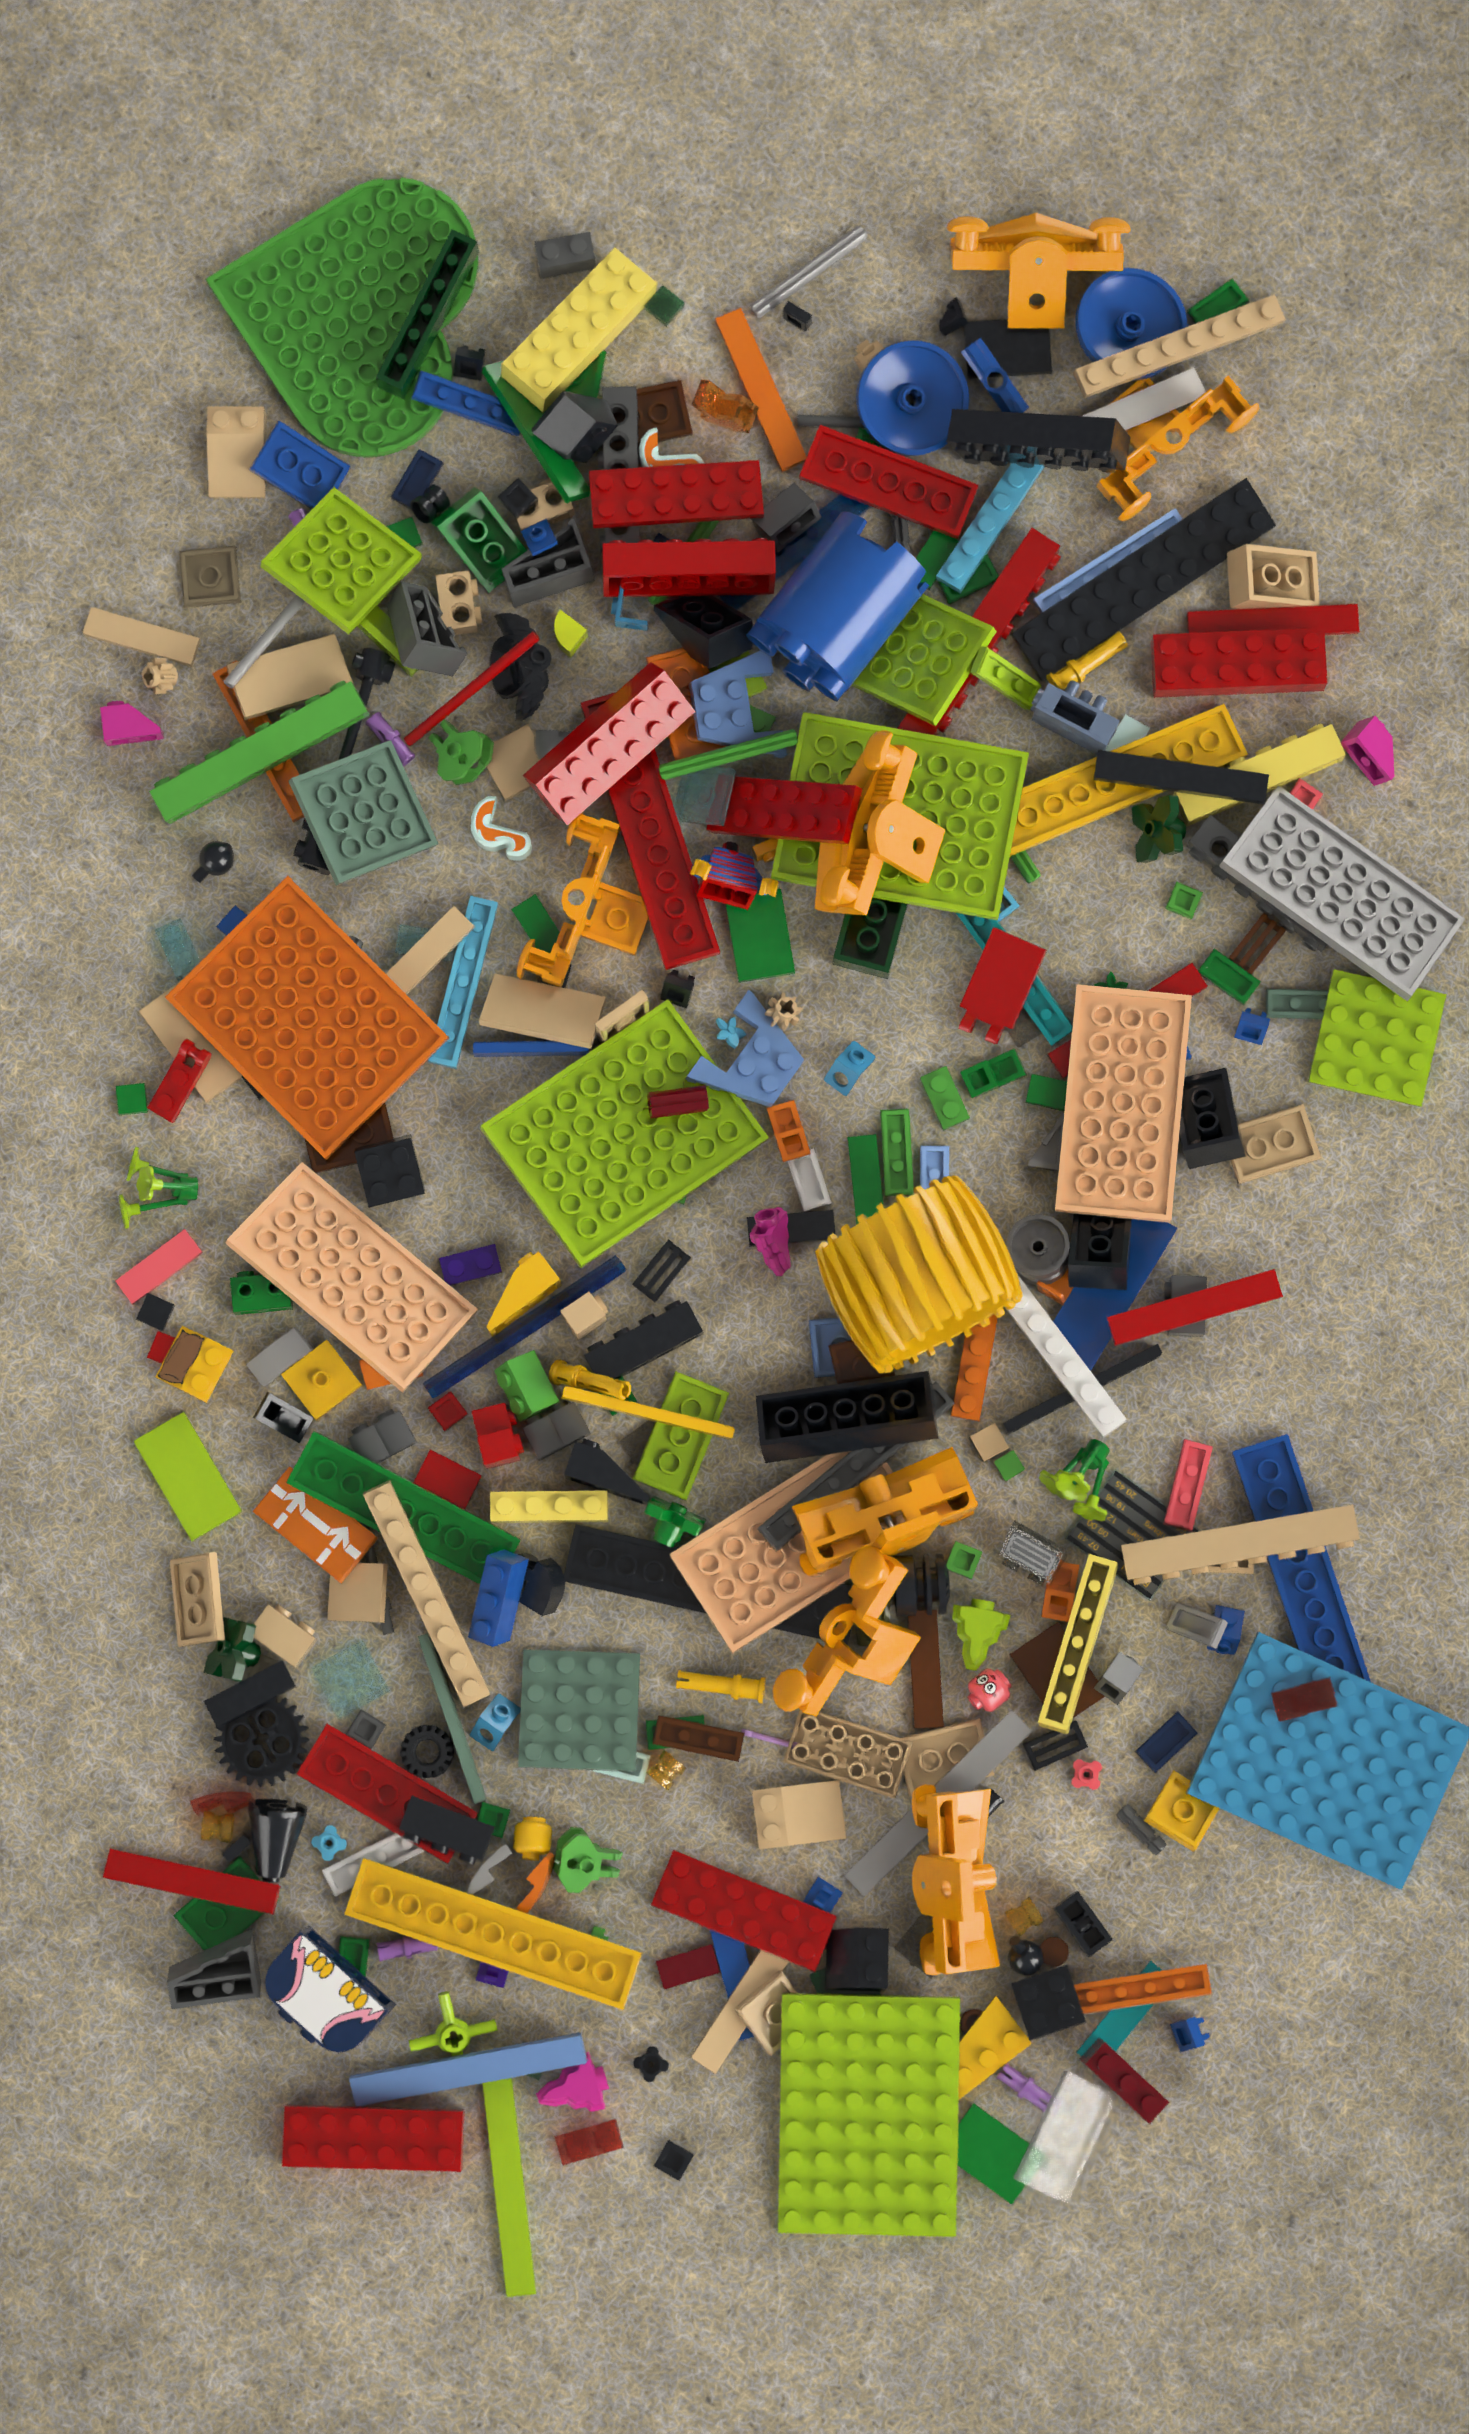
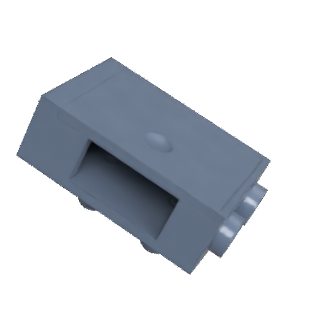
(1075, 717)

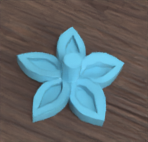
(730, 1032)

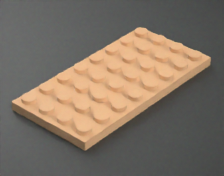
(1123, 1103)
(351, 1276)
(741, 1576)

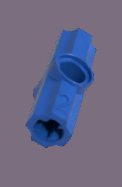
(983, 364)

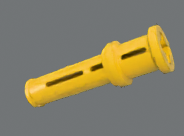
(1077, 669)
(581, 1378)
(737, 1686)

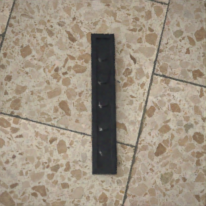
(1181, 777)
(1065, 1398)

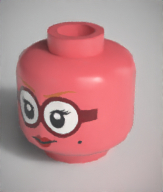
(989, 1690)

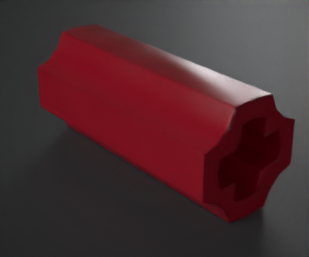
(677, 1101)

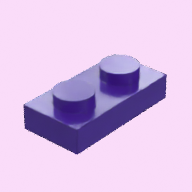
(470, 1265)

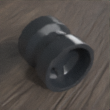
(429, 504)

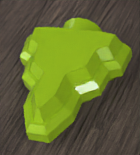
(978, 1629)

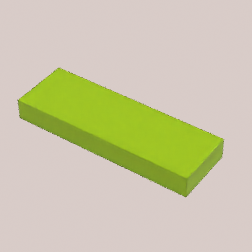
(1005, 678)

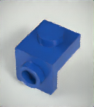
(1232, 1633)

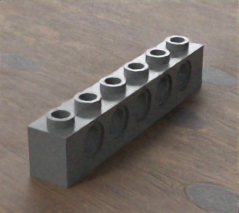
(623, 401)
(1215, 833)

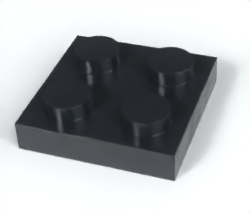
(1048, 2003)

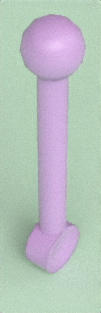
(767, 1738)

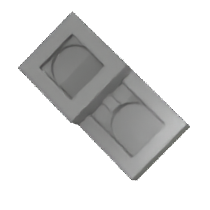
(279, 1356)
(484, 1876)

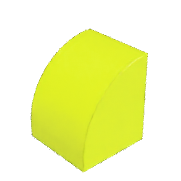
(568, 633)

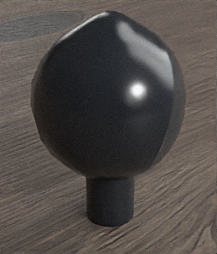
(215, 859)
(1025, 1956)

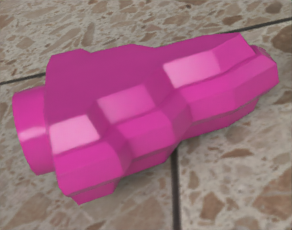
(772, 1238)
(577, 2086)

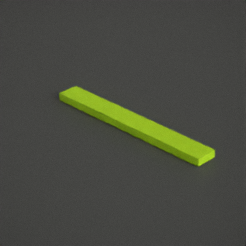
(509, 2188)

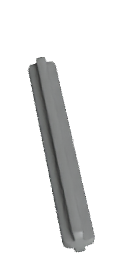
(808, 271)

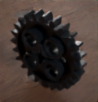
(238, 1752)

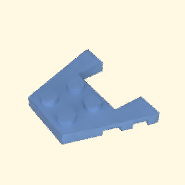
(723, 703)
(763, 1064)

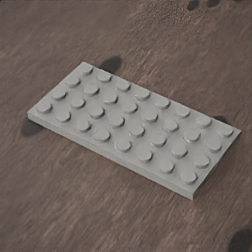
(1342, 893)

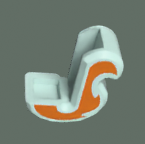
(649, 453)
(496, 837)

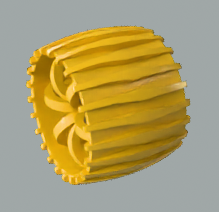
(918, 1273)

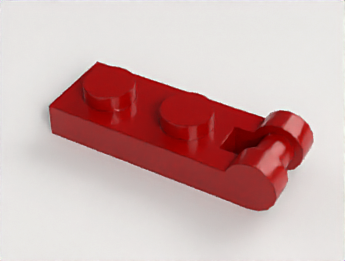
(179, 1081)

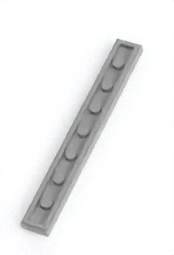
(962, 1777)

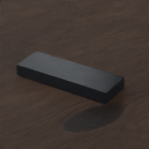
(804, 1226)
(250, 1694)

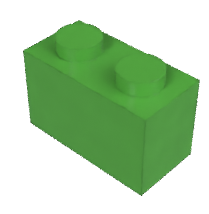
(526, 1386)

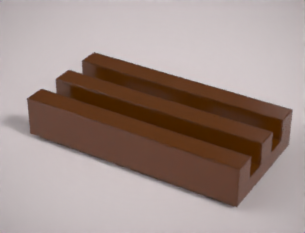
(1271, 925)

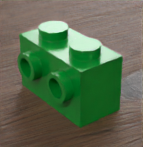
(257, 1295)

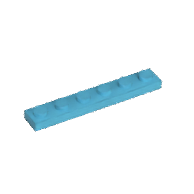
(987, 525)
(464, 981)

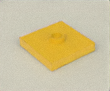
(321, 1380)
(1180, 1814)

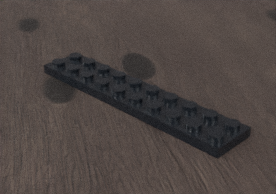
(1143, 579)
(647, 1572)

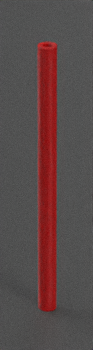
(473, 687)

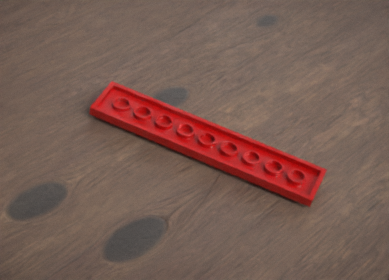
(660, 860)

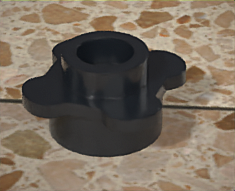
(651, 2072)

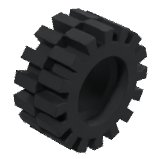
(409, 1746)

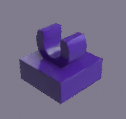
(492, 1975)

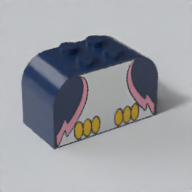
(325, 1993)

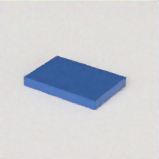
(298, 466)

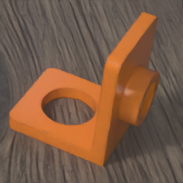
(1057, 1290)

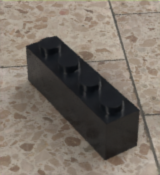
(644, 1343)

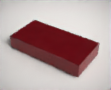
(688, 1966)

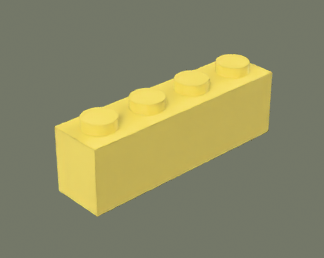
(548, 1506)

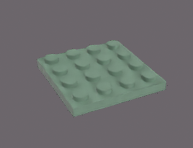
(363, 812)
(579, 1710)

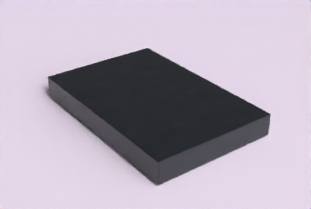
(1015, 349)

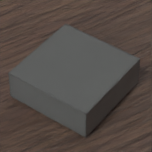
(366, 1729)

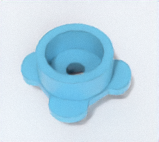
(337, 1843)

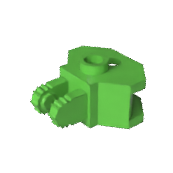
(460, 753)
(580, 1860)

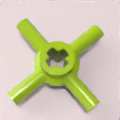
(450, 2023)

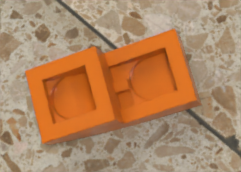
(788, 1131)
(1060, 1595)
(539, 1878)

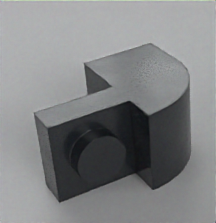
(544, 1585)

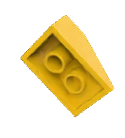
(527, 1287)

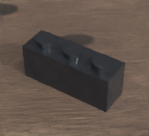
(446, 1830)

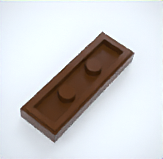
(698, 1738)

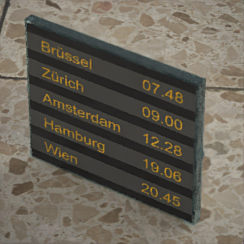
(1130, 1518)

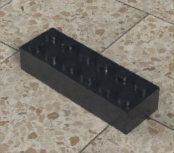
(1039, 440)
(846, 1417)

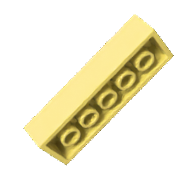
(578, 329)

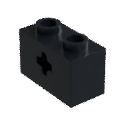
(1082, 1923)

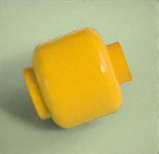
(532, 1838)

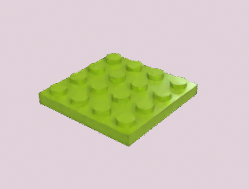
(341, 560)
(925, 659)
(1376, 1039)

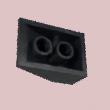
(706, 627)
(1209, 1120)
(1099, 1252)
(597, 1470)

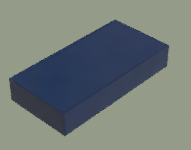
(417, 478)
(1166, 1742)

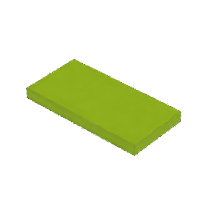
(675, 1453)
(188, 1476)

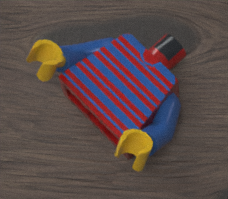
(731, 877)

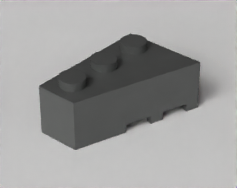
(550, 571)
(421, 633)
(217, 1974)

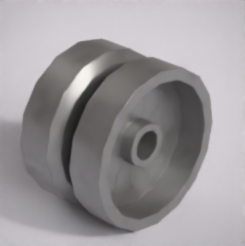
(1037, 1232)

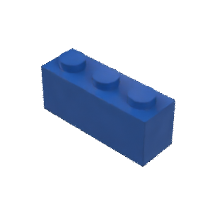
(498, 1598)

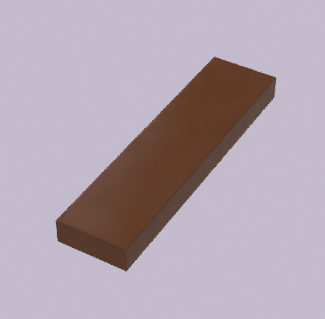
(926, 1672)

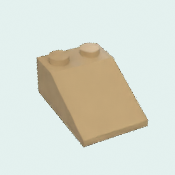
(233, 443)
(1272, 577)
(798, 1814)

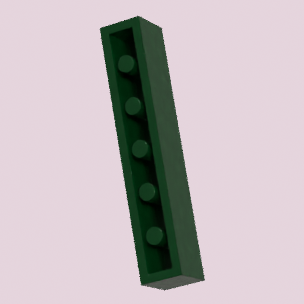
(427, 314)

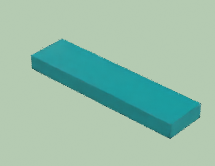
(1119, 2022)

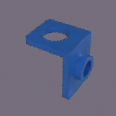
(539, 537)

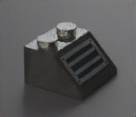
(1033, 1554)

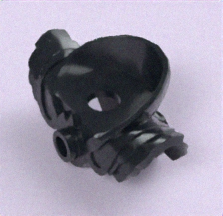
(526, 675)

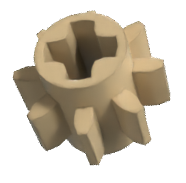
(866, 352)
(159, 676)
(783, 1019)

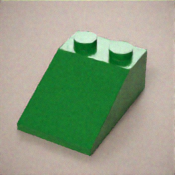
(479, 537)

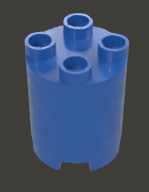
(839, 607)

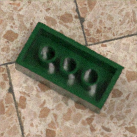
(870, 940)

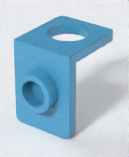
(617, 605)
(852, 1064)
(496, 1720)

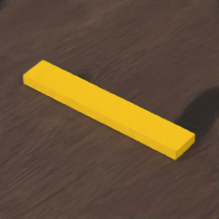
(648, 1412)

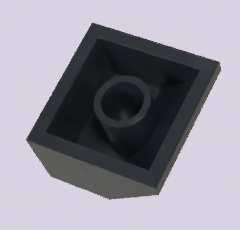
(575, 426)
(857, 1959)

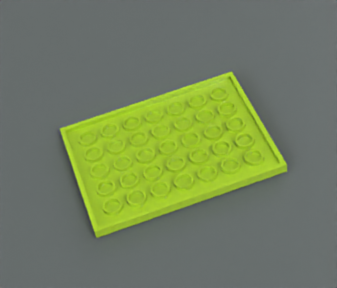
(954, 783)
(594, 1152)
(869, 2114)

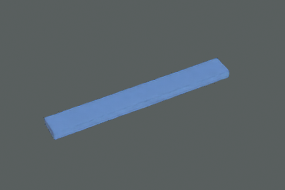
(468, 2069)

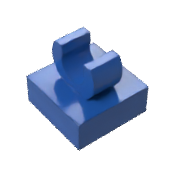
(1252, 1027)
(822, 1895)
(1188, 2034)

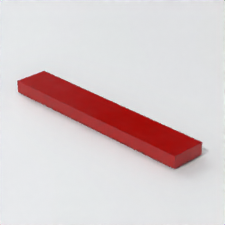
(1333, 618)
(1185, 982)
(1194, 1307)
(191, 1881)

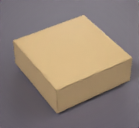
(989, 1442)

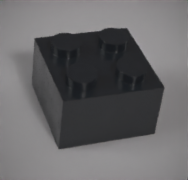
(389, 1171)

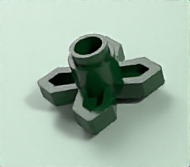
(1160, 829)
(235, 1652)

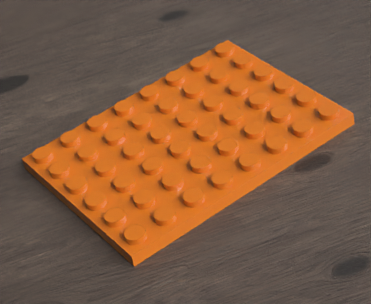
(307, 1017)

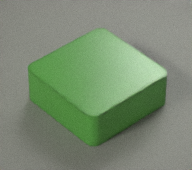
(1009, 1465)

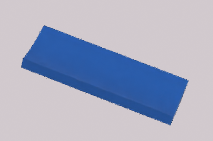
(1086, 1309)

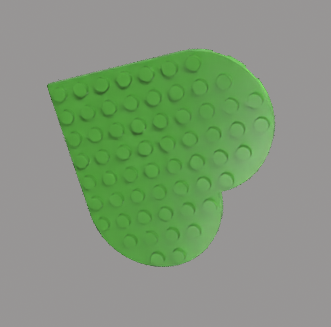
(330, 302)

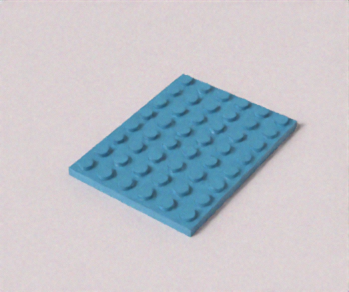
(1338, 1780)

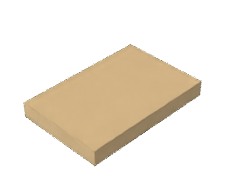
(622, 1016)
(1275, 1144)
(197, 1599)
(939, 1751)

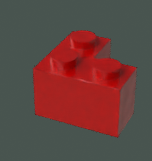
(496, 1435)

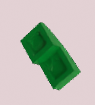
(993, 1073)

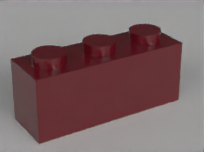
(1124, 2080)

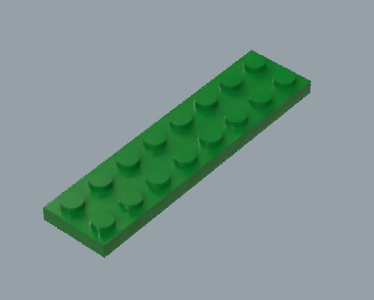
(443, 1529)

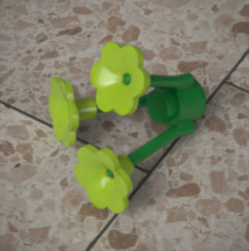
(182, 1187)
(1073, 1487)

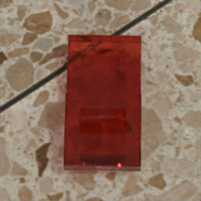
(1304, 1699)
(232, 1801)
(589, 2142)

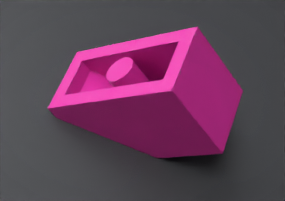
(127, 725)
(1371, 749)

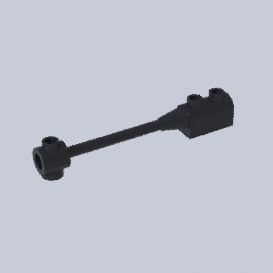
(372, 668)

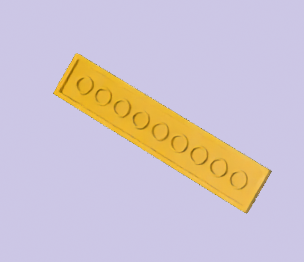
(1076, 799)
(493, 1933)

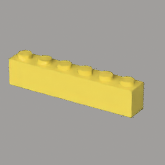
(1284, 765)
(1078, 1644)

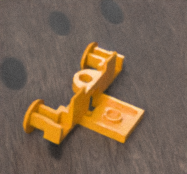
(1152, 436)
(616, 919)
(874, 1582)

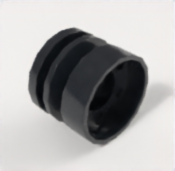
(922, 1585)

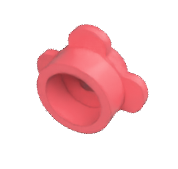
(1079, 1778)

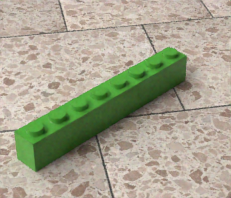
(259, 752)

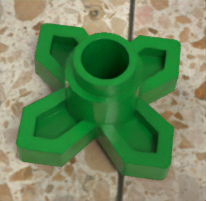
(672, 1521)

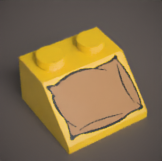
(194, 1364)

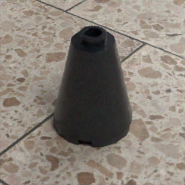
(274, 1835)

